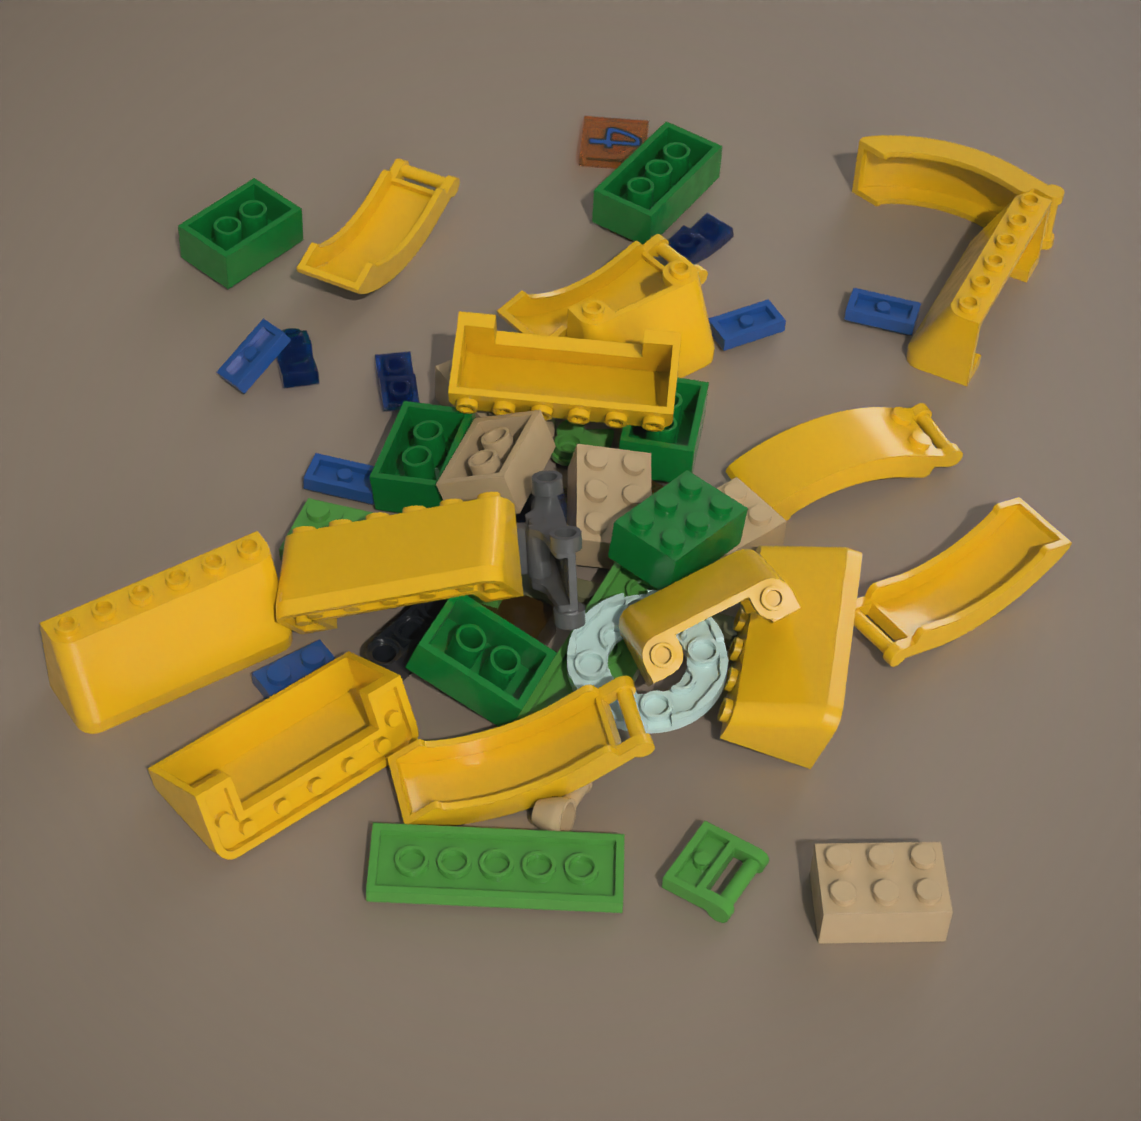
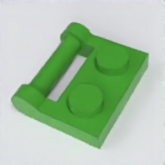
(705, 861)

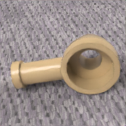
(558, 812)

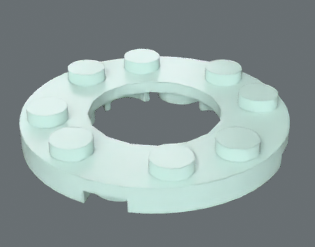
(659, 710)

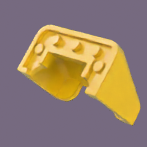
(673, 309)
(653, 622)

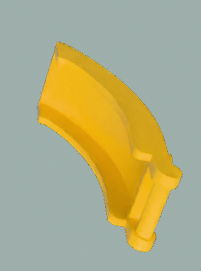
(945, 179)
(382, 231)
(617, 284)
(843, 452)
(960, 584)
(521, 761)

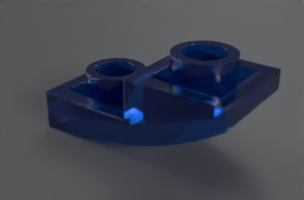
(702, 239)
(297, 361)
(396, 380)

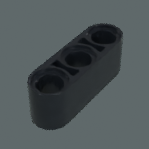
(399, 640)

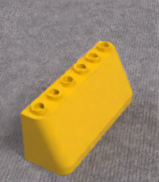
(1001, 250)
(564, 375)
(399, 561)
(165, 635)
(794, 672)
(288, 754)

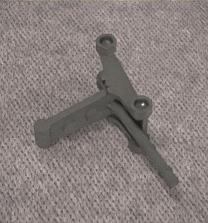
(550, 550)

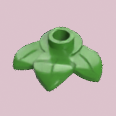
(572, 434)

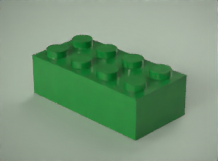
(656, 183)

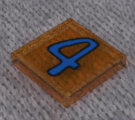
(610, 140)

